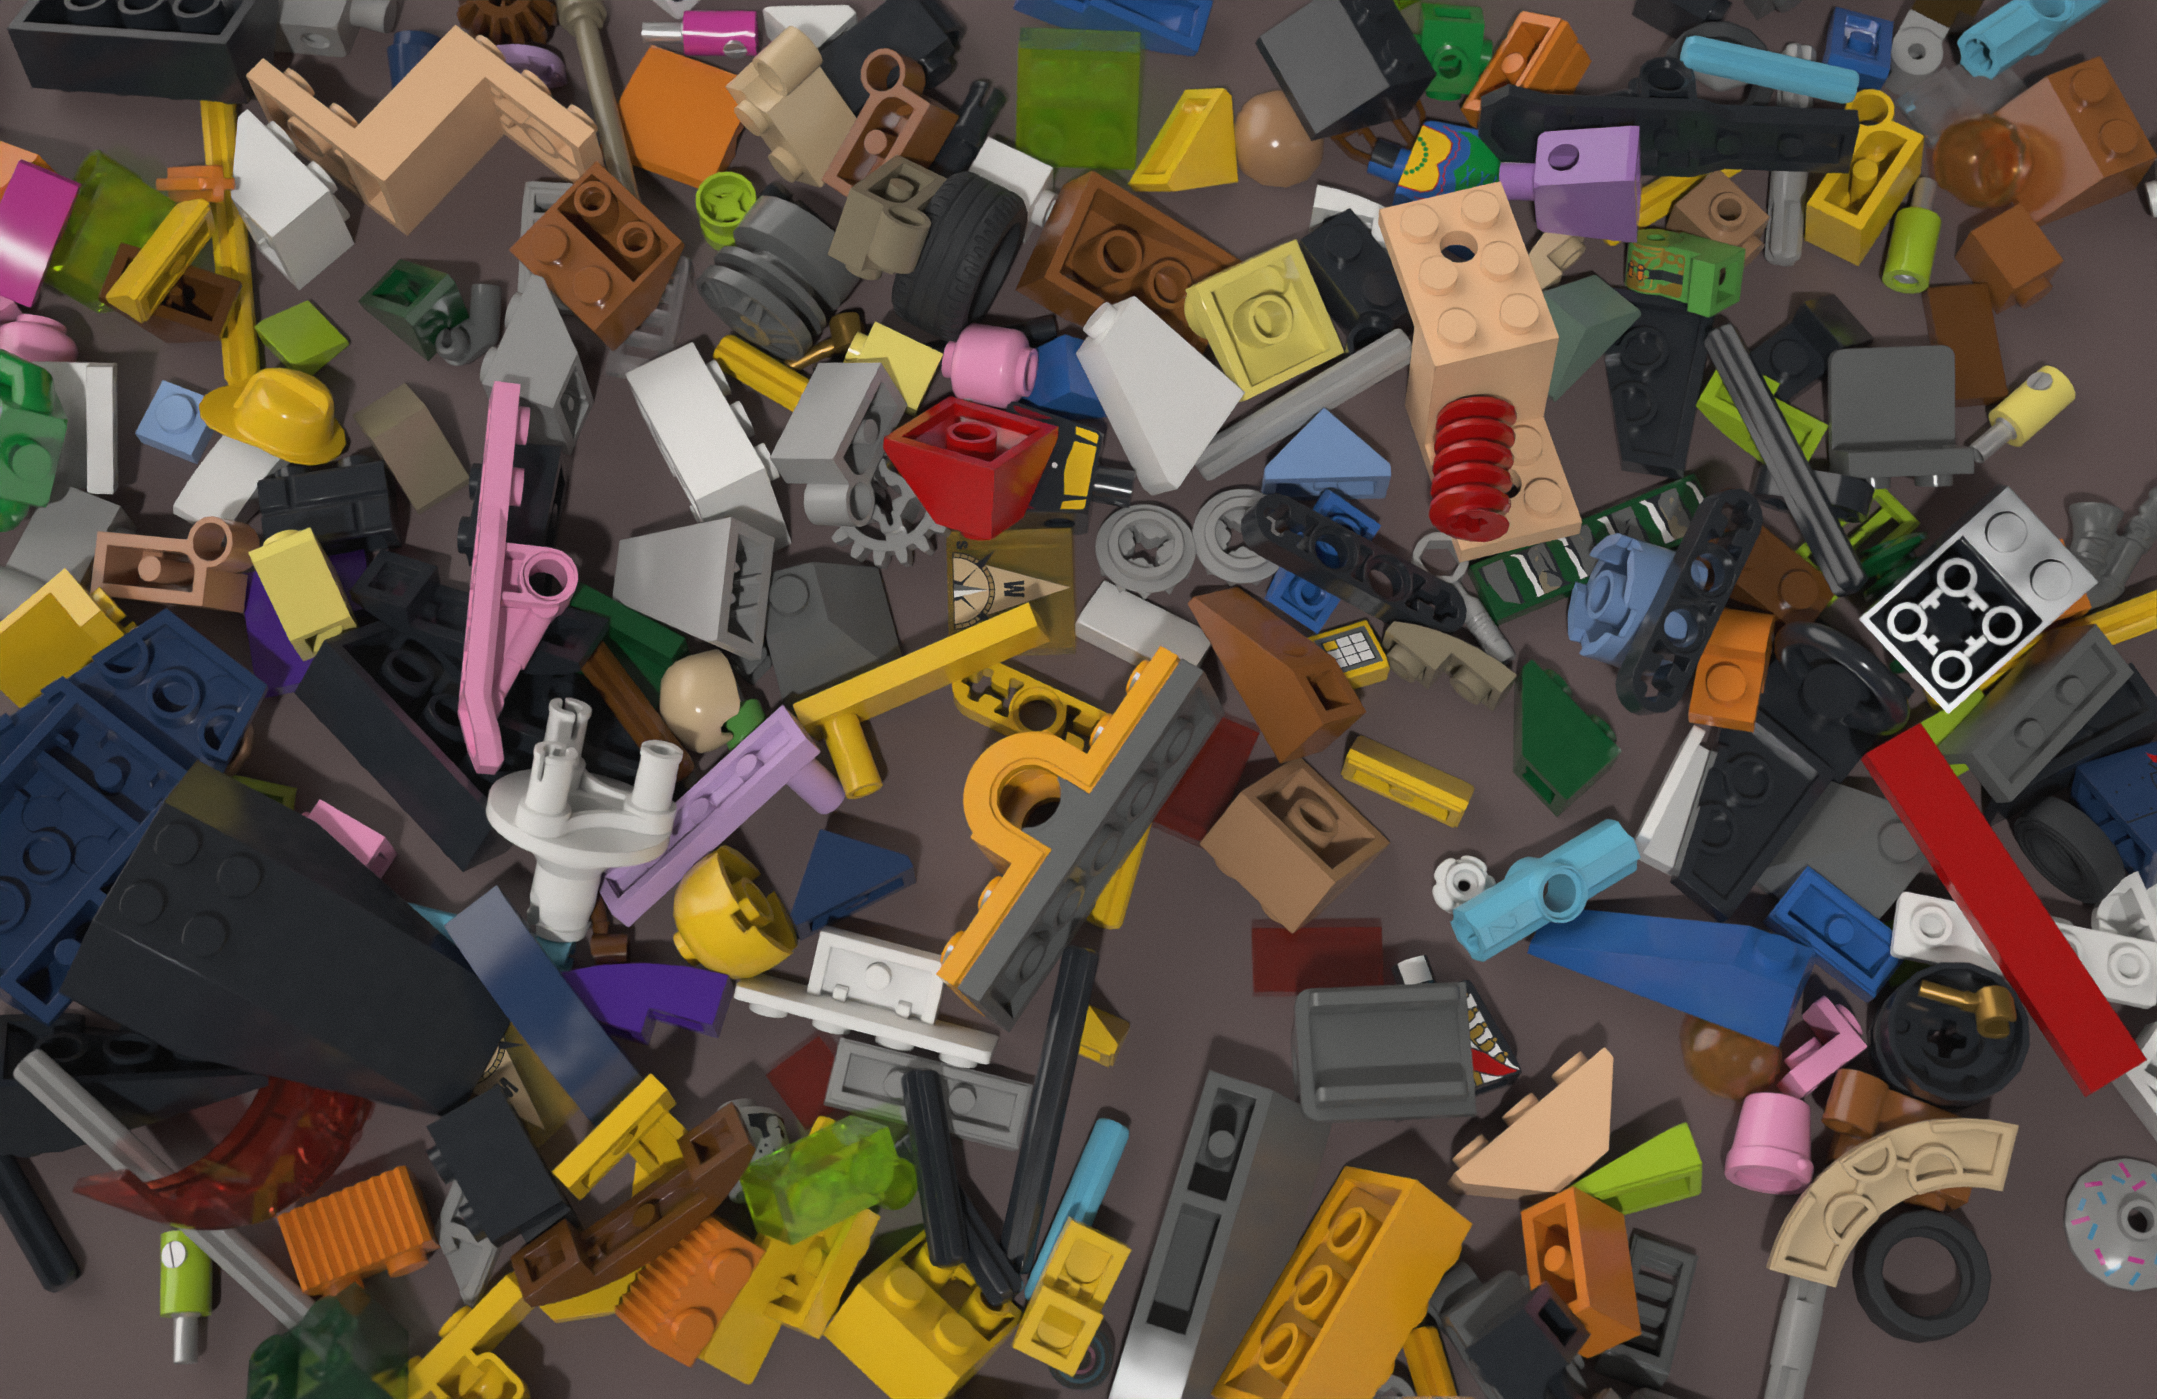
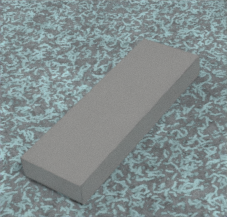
(976, 1103)

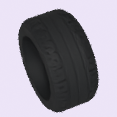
(964, 256)

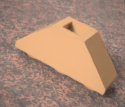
(1546, 1139)

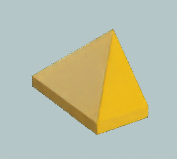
(1192, 147)

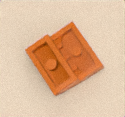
(679, 117)

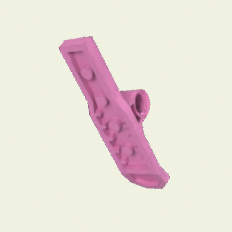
(503, 609)

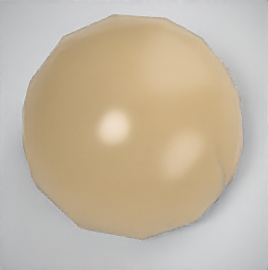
(698, 699)

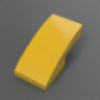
(1070, 1296)

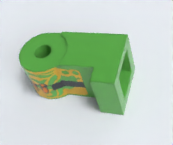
(1685, 269)

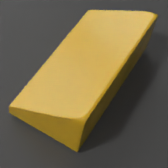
(163, 259)
(1407, 781)

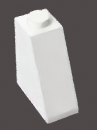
(1154, 391)

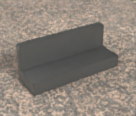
(2037, 709)

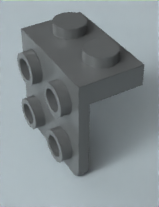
(1895, 415)

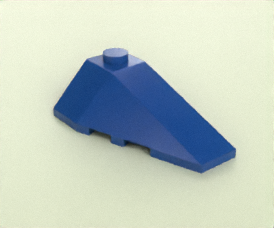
(1698, 967)

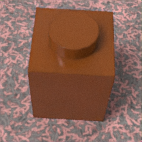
(2011, 258)

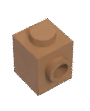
(1721, 213)

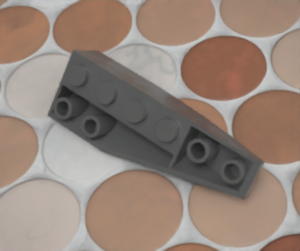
(1221, 1238)

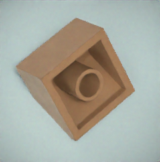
(1293, 843)

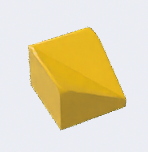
(1102, 1036)

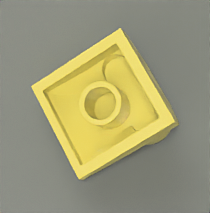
(1263, 319)

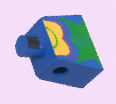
(1441, 162)

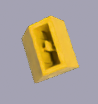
(920, 1326)

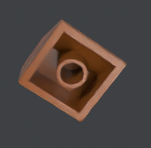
(2081, 141)

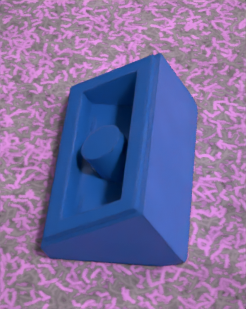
(1844, 935)

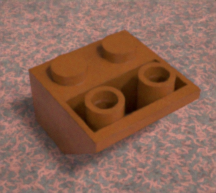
(602, 255)

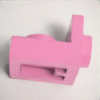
(1815, 1063)

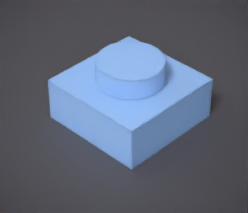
(175, 423)

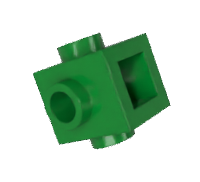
(1454, 47)

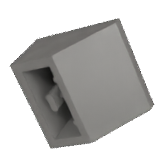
(545, 363)

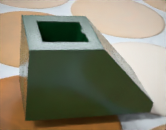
(1555, 743)

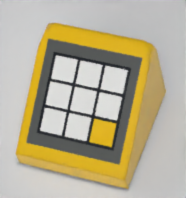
(1356, 653)

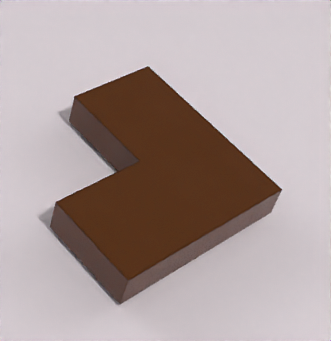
(1965, 322)

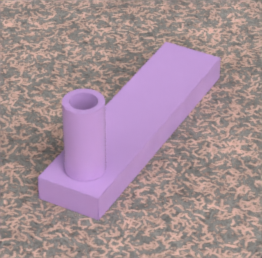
(720, 802)

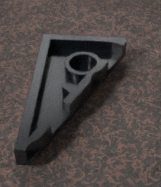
(606, 744)

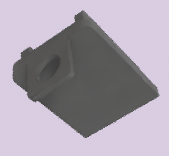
(1383, 1053)

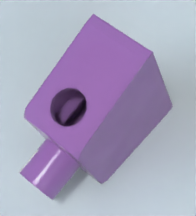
(1582, 182)

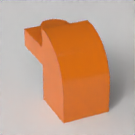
(1733, 671)

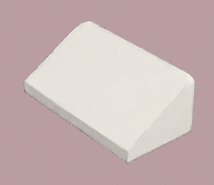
(1137, 628)

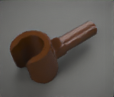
(607, 947)

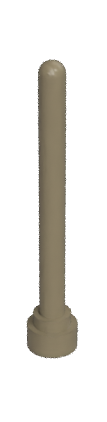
(584, 21)

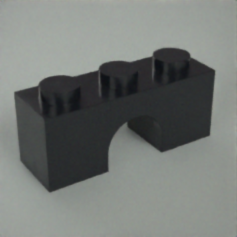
(1529, 1346)

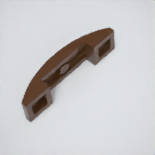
(573, 1263)

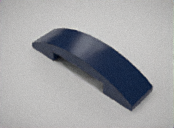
(543, 1005)

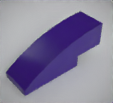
(636, 995)

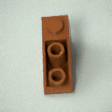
(1281, 675)

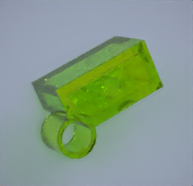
(108, 210)
(827, 1180)

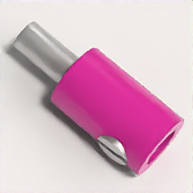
(709, 33)

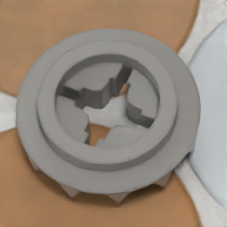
(1152, 528)
(1213, 539)

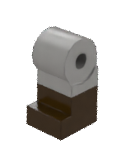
(1919, 41)

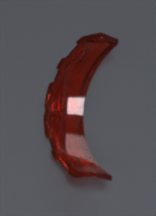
(269, 1160)

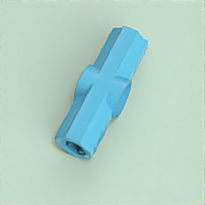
(2018, 31)
(1517, 903)

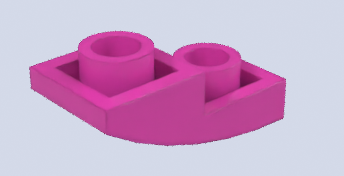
(31, 226)

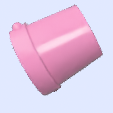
(1772, 1145)

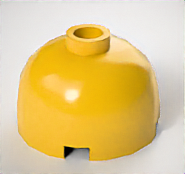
(728, 919)

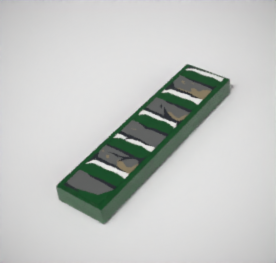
(1547, 571)

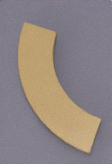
(1879, 1175)

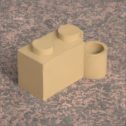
(792, 107)

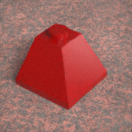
(972, 464)

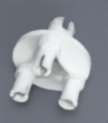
(581, 819)

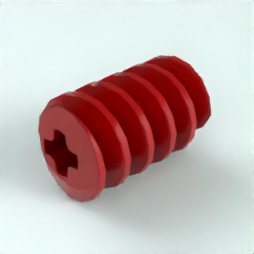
(1473, 468)

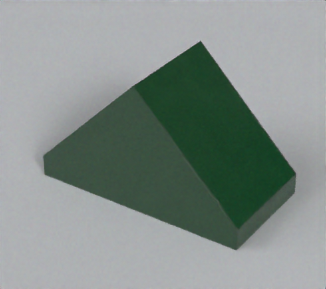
(416, 305)

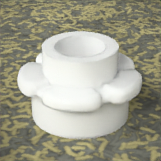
(1453, 871)

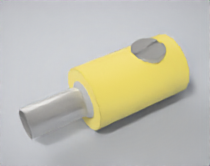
(2025, 411)

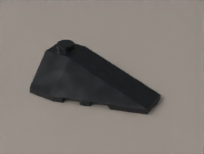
(117, 1067)

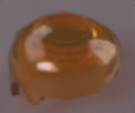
(1983, 160)
(1727, 1061)

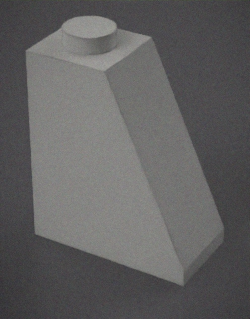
(701, 581)

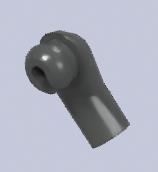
(475, 334)

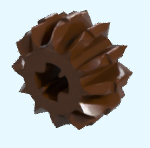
(508, 20)

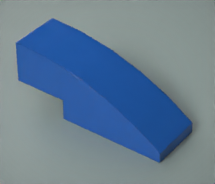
(1163, 24)

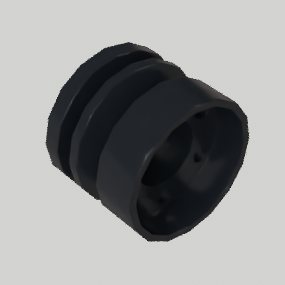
(1974, 1066)

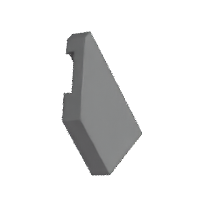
(469, 1261)

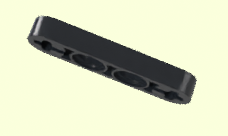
(1356, 558)
(1696, 606)

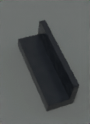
(2119, 725)

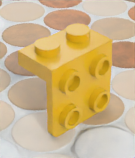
(55, 636)

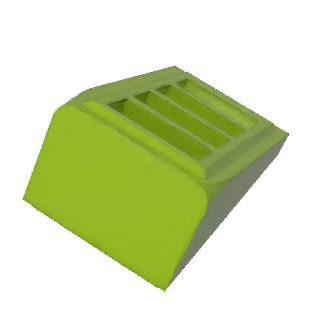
(1649, 1175)

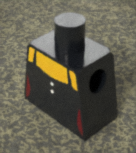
(1072, 477)

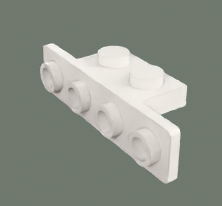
(1937, 932)
(875, 991)

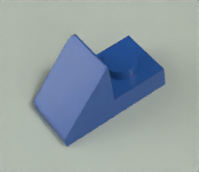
(1860, 45)

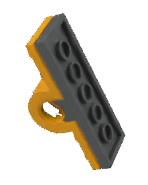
(1065, 864)

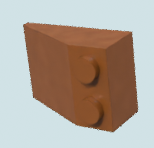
(1115, 247)

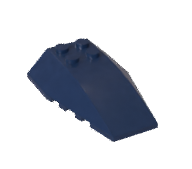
(87, 779)

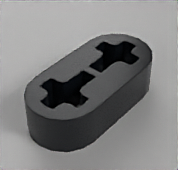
(1847, 495)

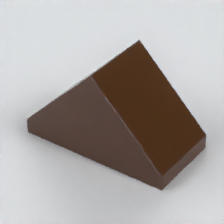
(191, 311)

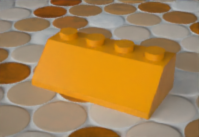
(1348, 1293)

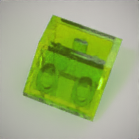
(1078, 97)

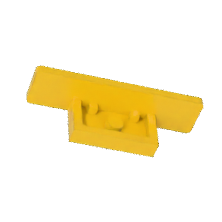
(789, 1288)

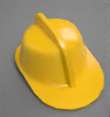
(279, 413)

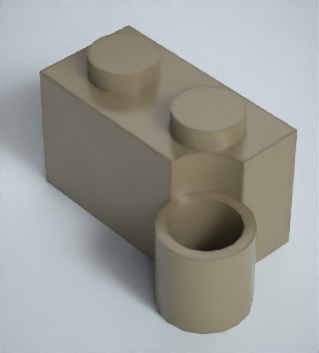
(885, 220)

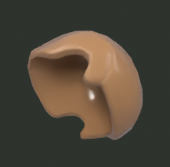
(1274, 143)

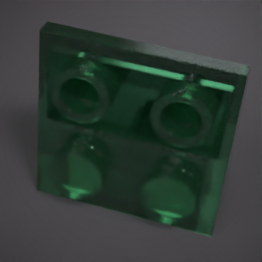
(336, 1352)

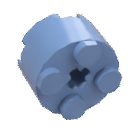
(1618, 595)

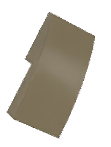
(1428, 653)

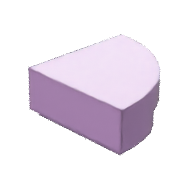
(536, 60)

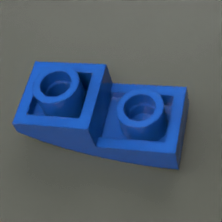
(1301, 598)

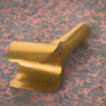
(843, 330)
(1992, 1006)

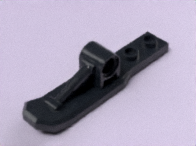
(1676, 129)

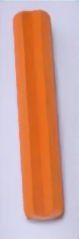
(196, 182)

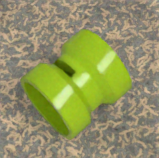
(723, 199)

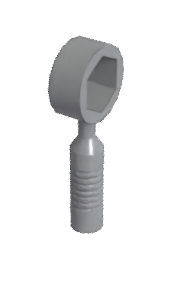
(1477, 618)

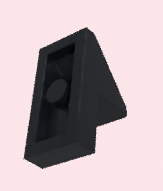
(1801, 350)

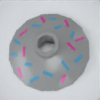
(2099, 1226)

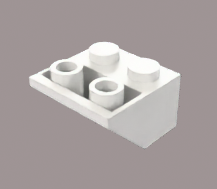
(286, 203)

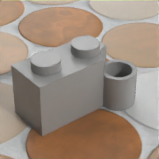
(839, 440)
(59, 539)

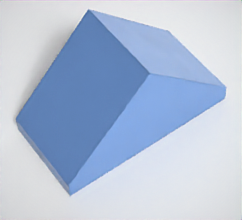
(1327, 458)

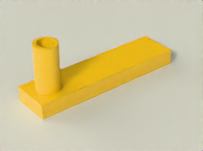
(840, 709)

